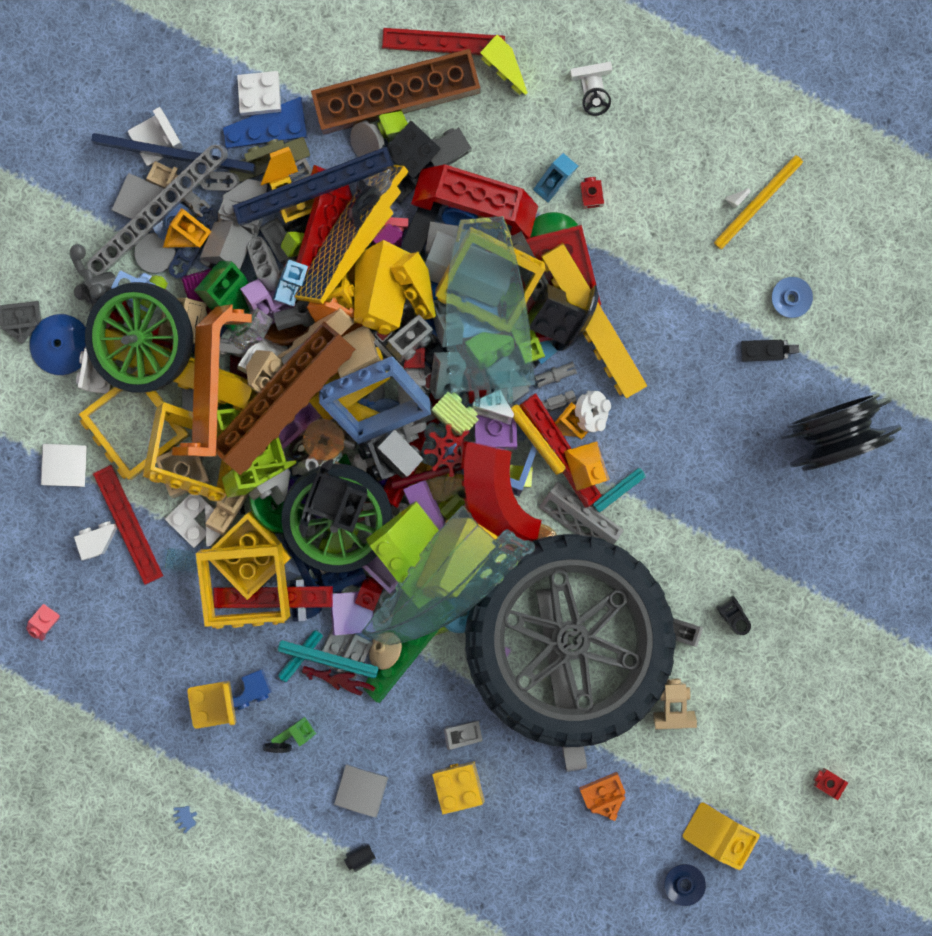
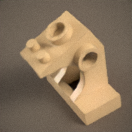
(675, 692)

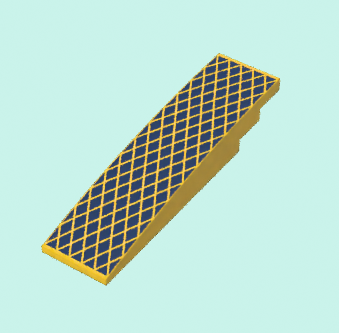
(347, 243)

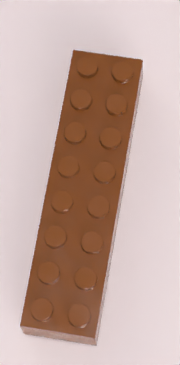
(396, 90)
(283, 398)

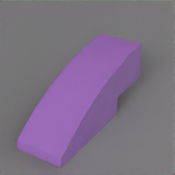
(298, 425)
(421, 493)

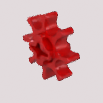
(444, 444)

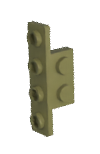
(261, 156)

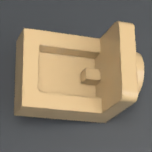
(161, 175)

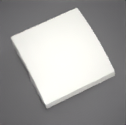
(63, 465)

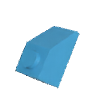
(555, 177)

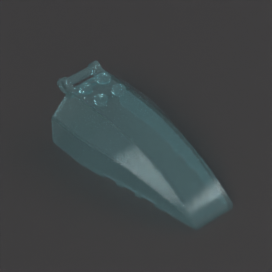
(449, 580)

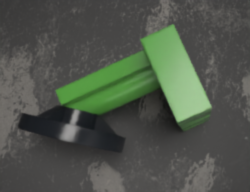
(301, 731)

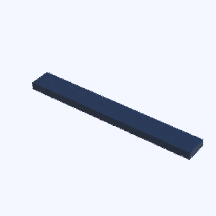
(168, 152)
(313, 186)

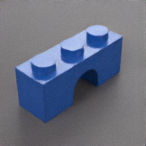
(255, 688)

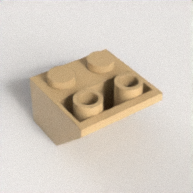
(262, 368)

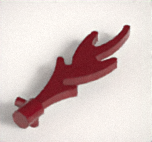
(337, 680)

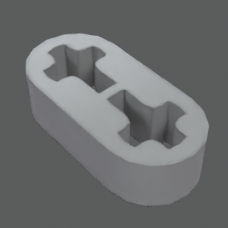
(220, 186)

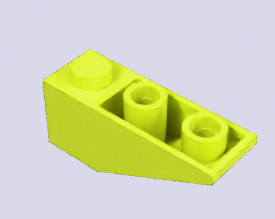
(503, 58)

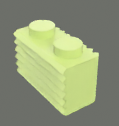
(452, 411)

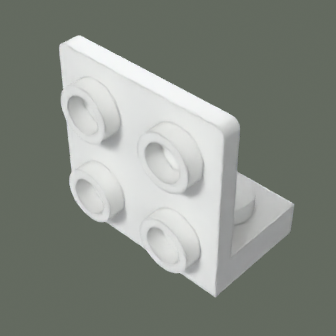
(155, 131)
(89, 378)

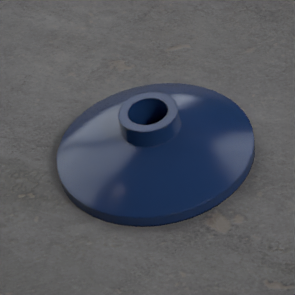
(690, 894)

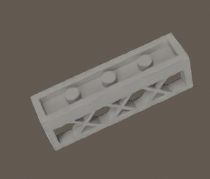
(569, 503)

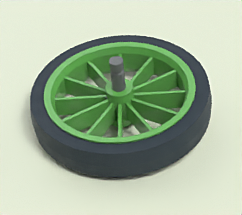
(138, 337)
(321, 559)

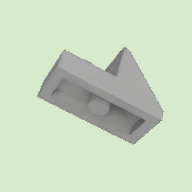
(276, 487)
(462, 735)

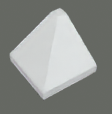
(735, 199)

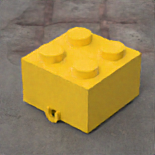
(458, 787)

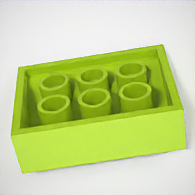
(403, 540)

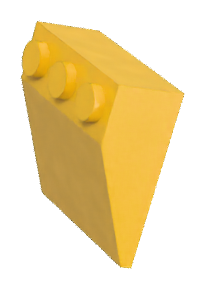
(251, 572)

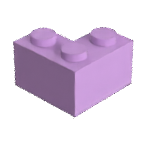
(258, 297)

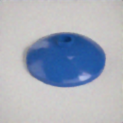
(60, 359)

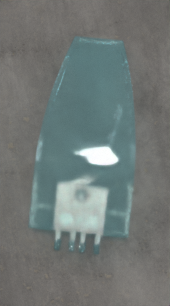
(486, 313)

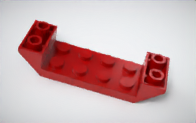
(476, 195)
(323, 216)

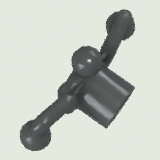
(92, 287)

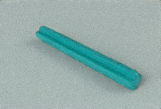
(328, 659)

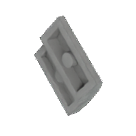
(356, 649)
(361, 791)

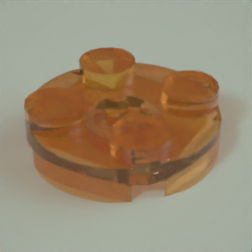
(312, 436)

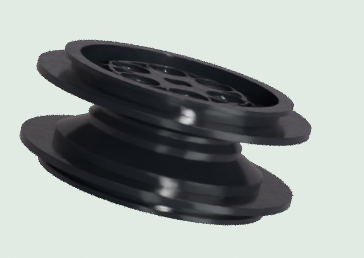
(841, 432)

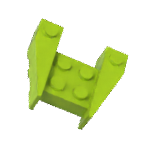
(263, 467)

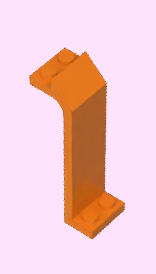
(206, 380)

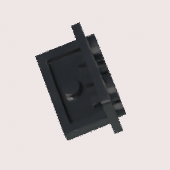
(412, 148)
(376, 466)

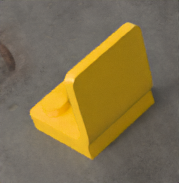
(211, 704)
(720, 836)

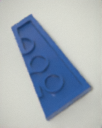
(262, 128)

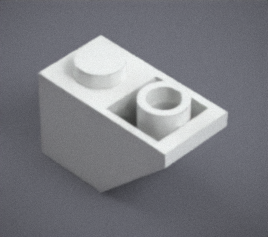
(95, 542)

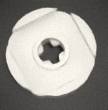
(592, 421)

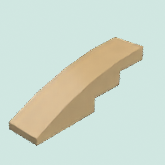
(337, 320)
(225, 513)

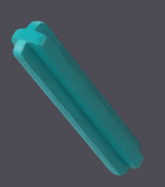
(619, 489)
(295, 662)

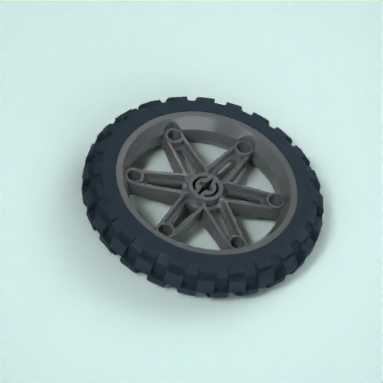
(651, 659)

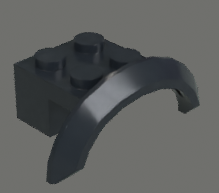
(560, 319)
(333, 500)

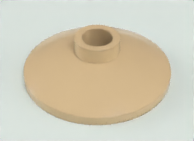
(384, 655)

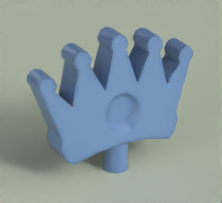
(185, 817)

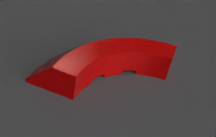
(490, 492)

